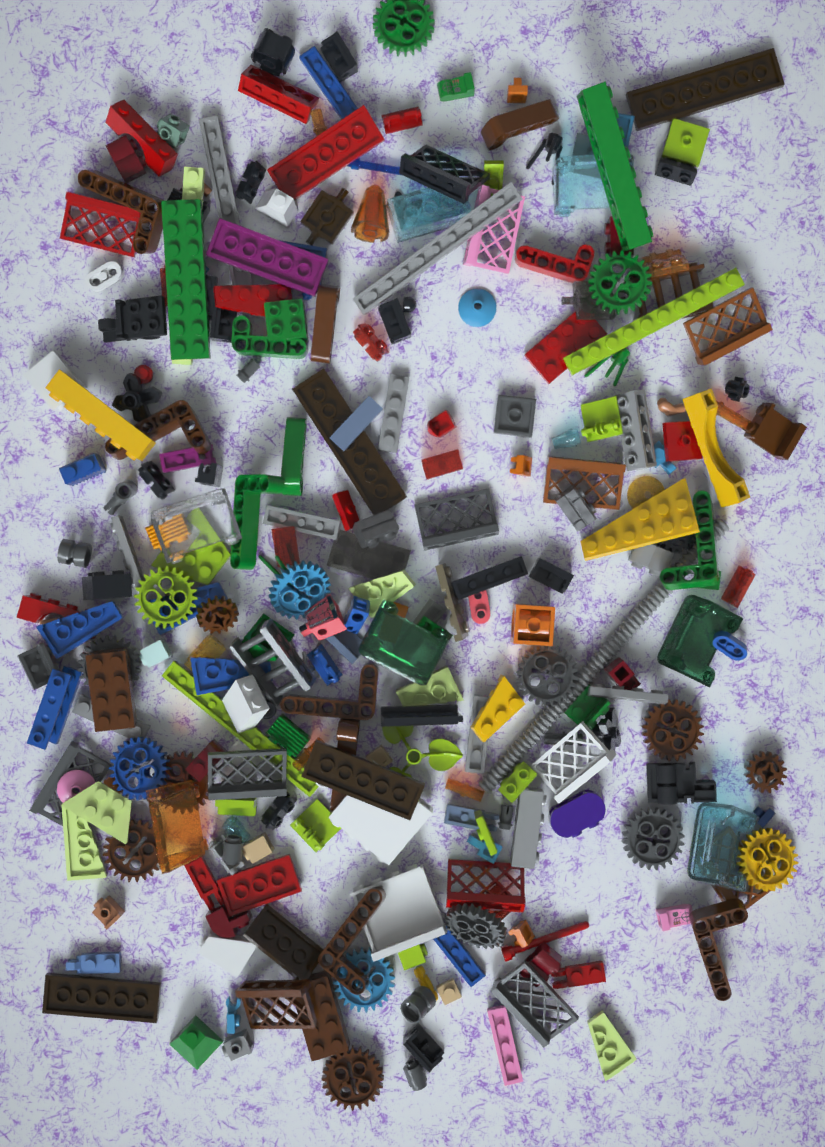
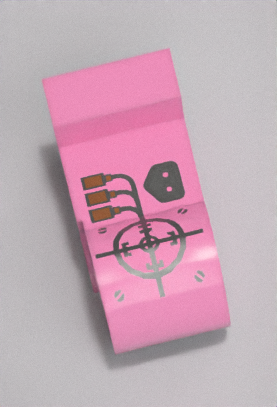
(673, 916)

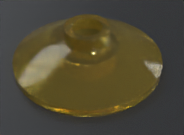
(638, 488)

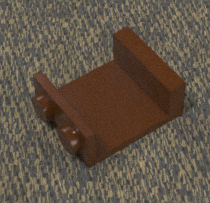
(774, 432)

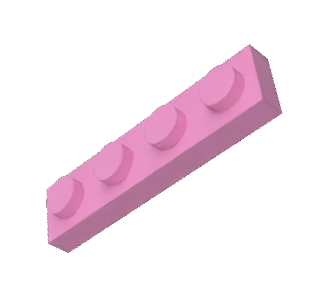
(505, 1045)

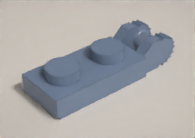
(465, 817)

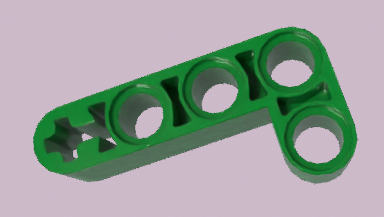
(269, 350)
(293, 455)

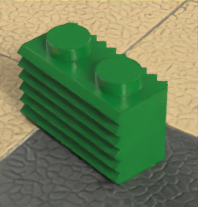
(288, 735)

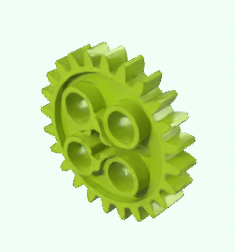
(179, 585)

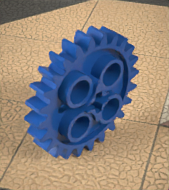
(132, 752)

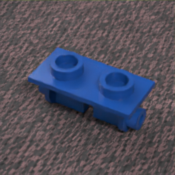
(324, 665)

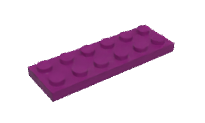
(267, 257)

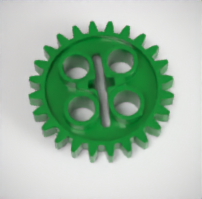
(395, 39)
(634, 291)

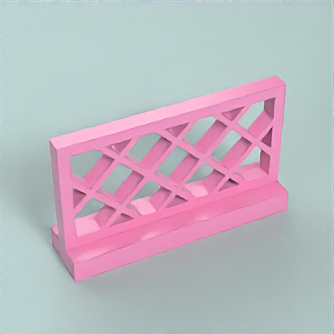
(474, 242)

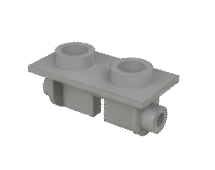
(217, 847)

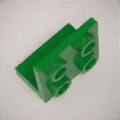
(286, 320)
(587, 708)

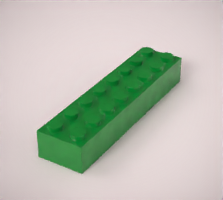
(614, 167)

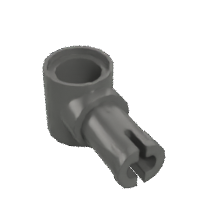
(120, 497)

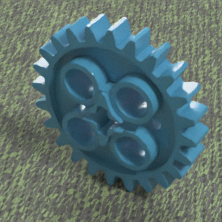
(291, 603)
(377, 990)

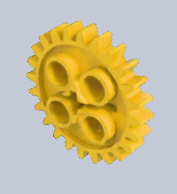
(781, 851)

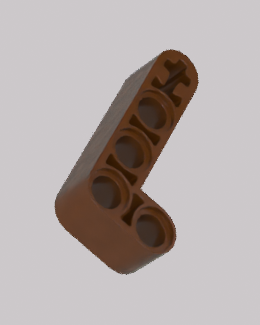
(518, 122)
(324, 323)

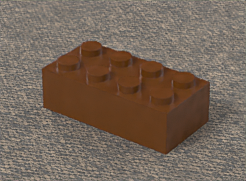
(111, 689)
(331, 1034)

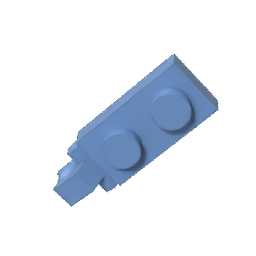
(96, 963)

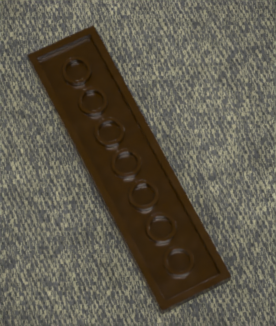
(705, 89)
(361, 458)

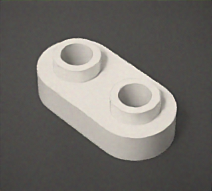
(103, 274)

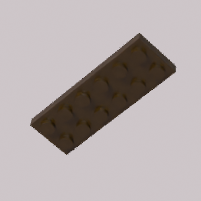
(363, 780)
(101, 998)

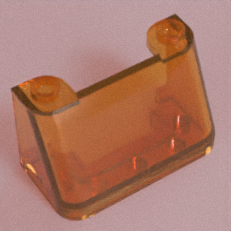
(176, 825)

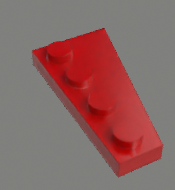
(249, 297)

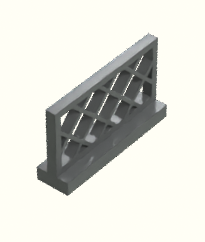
(460, 535)
(61, 768)
(248, 789)
(520, 1009)

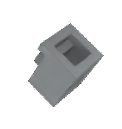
(242, 1041)

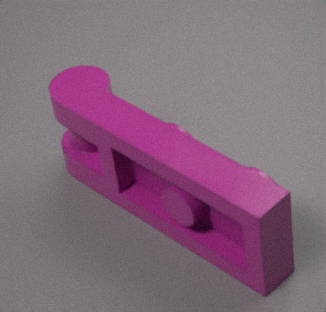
(184, 459)

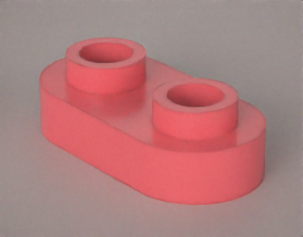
(479, 605)

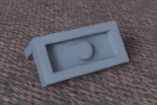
(347, 644)

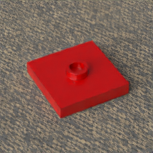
(680, 442)

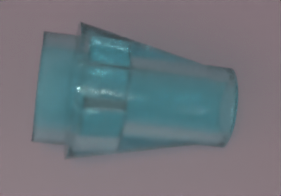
(567, 439)
(234, 827)

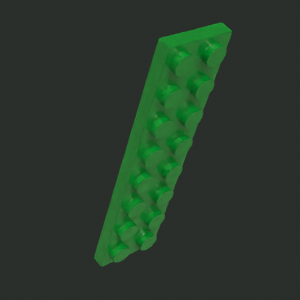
(186, 279)

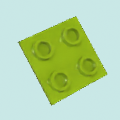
(601, 419)
(315, 826)

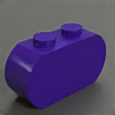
(577, 814)

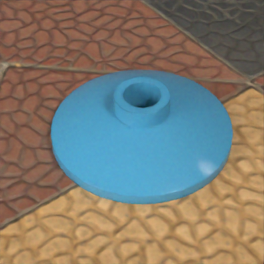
(476, 317)

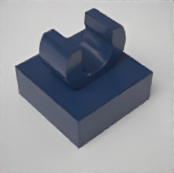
(764, 816)

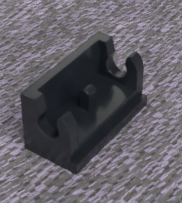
(339, 57)
(394, 321)
(222, 324)
(211, 476)
(551, 575)
(423, 1047)

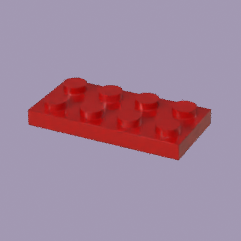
(562, 341)
(259, 885)

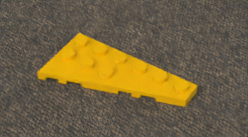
(654, 521)

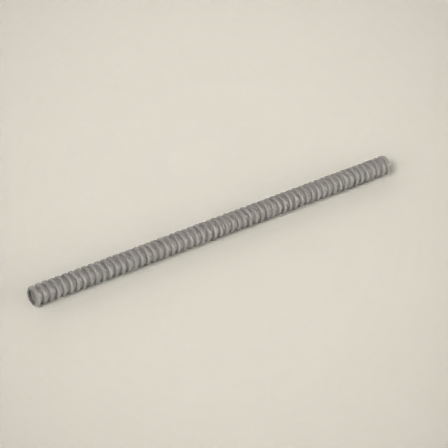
(591, 669)

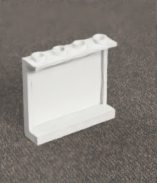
(378, 829)
(406, 915)

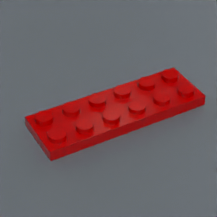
(326, 154)

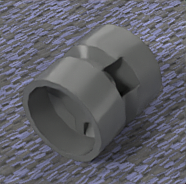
(70, 553)
(418, 1004)

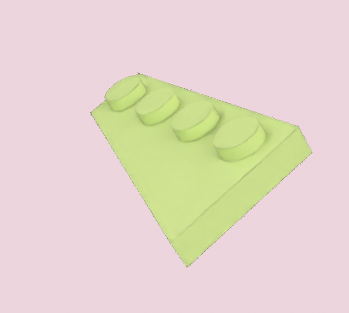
(81, 849)

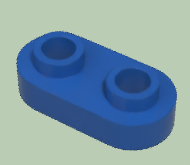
(727, 645)

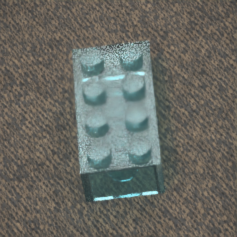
(423, 213)

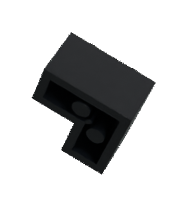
(104, 586)

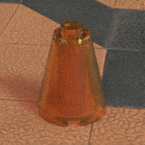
(371, 217)

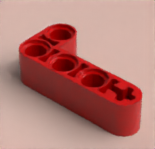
(553, 260)

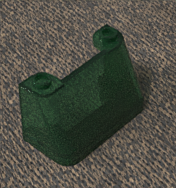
(690, 639)
(403, 645)

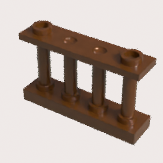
(693, 270)

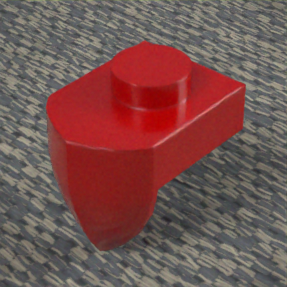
(441, 424)

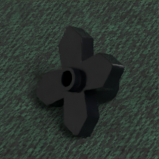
(136, 398)
(607, 731)

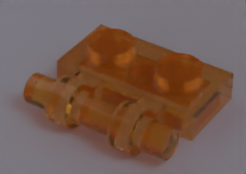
(666, 263)

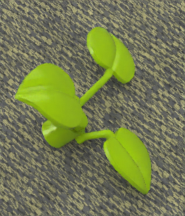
(442, 752)

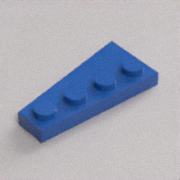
(202, 594)
(74, 630)
(218, 673)

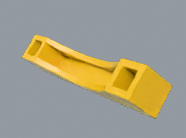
(702, 414)

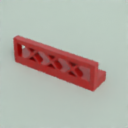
(276, 94)

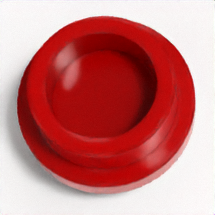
(144, 373)

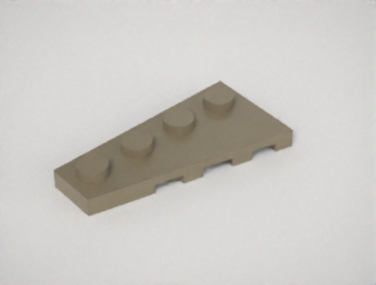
(456, 619)

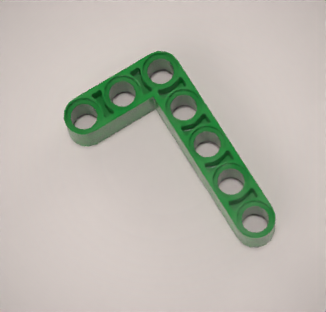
(247, 515)
(703, 548)

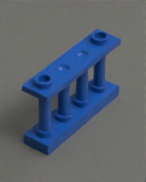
(54, 707)

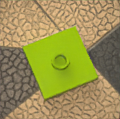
(685, 142)
(484, 832)

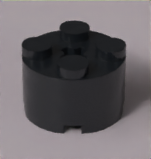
(273, 52)

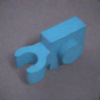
(660, 458)
(483, 850)
(233, 1018)

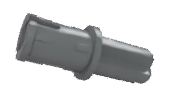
(553, 738)

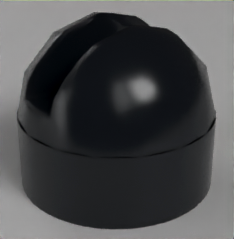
(409, 304)

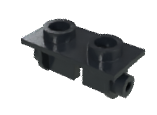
(254, 174)
(683, 174)
(151, 472)
(274, 817)

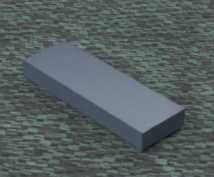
(356, 423)

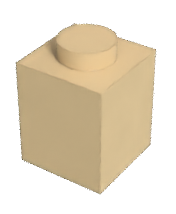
(258, 848)

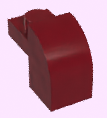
(621, 674)
(199, 766)
(223, 924)

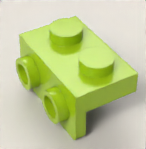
(517, 781)
(237, 807)

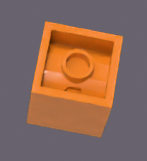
(532, 624)

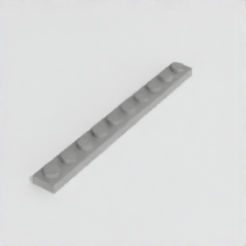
(222, 184)
(438, 248)

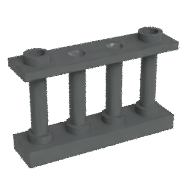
(286, 653)

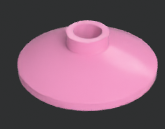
(73, 779)

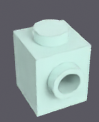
(155, 653)

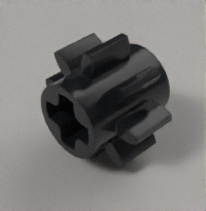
(737, 389)

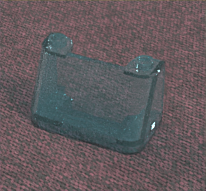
(578, 185)
(717, 843)

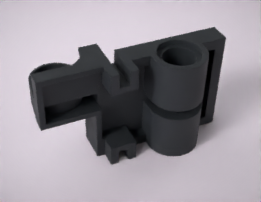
(136, 320)
(675, 783)

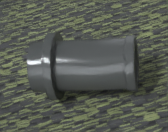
(249, 369)
(506, 817)

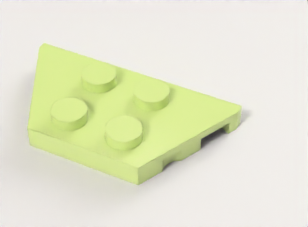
(103, 809)

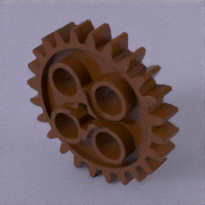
(678, 714)
(183, 762)
(147, 860)
(369, 1073)

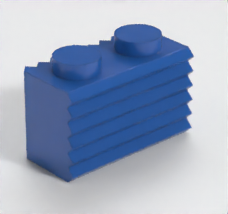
(82, 469)

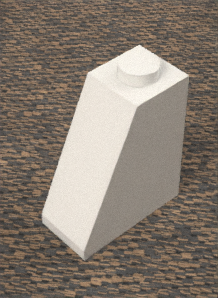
(278, 207)
(227, 953)

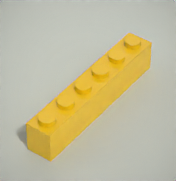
(100, 415)

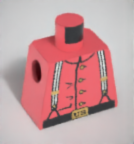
(323, 619)

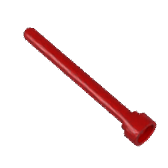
(509, 951)

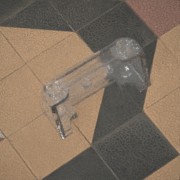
(195, 524)

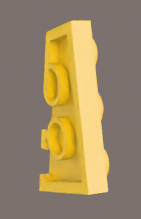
(499, 708)

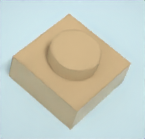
(380, 756)
(448, 991)

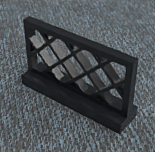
(443, 181)
(420, 715)

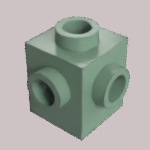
(172, 130)

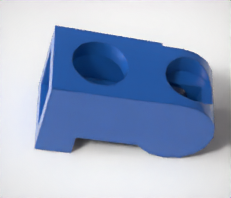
(356, 614)

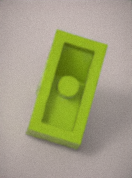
(495, 169)

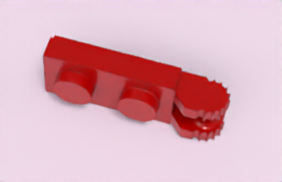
(204, 881)
(580, 975)

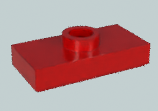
(346, 509)

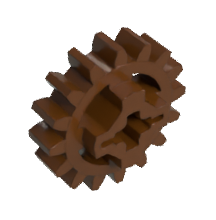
(217, 614)
(766, 764)

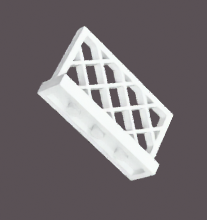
(585, 772)

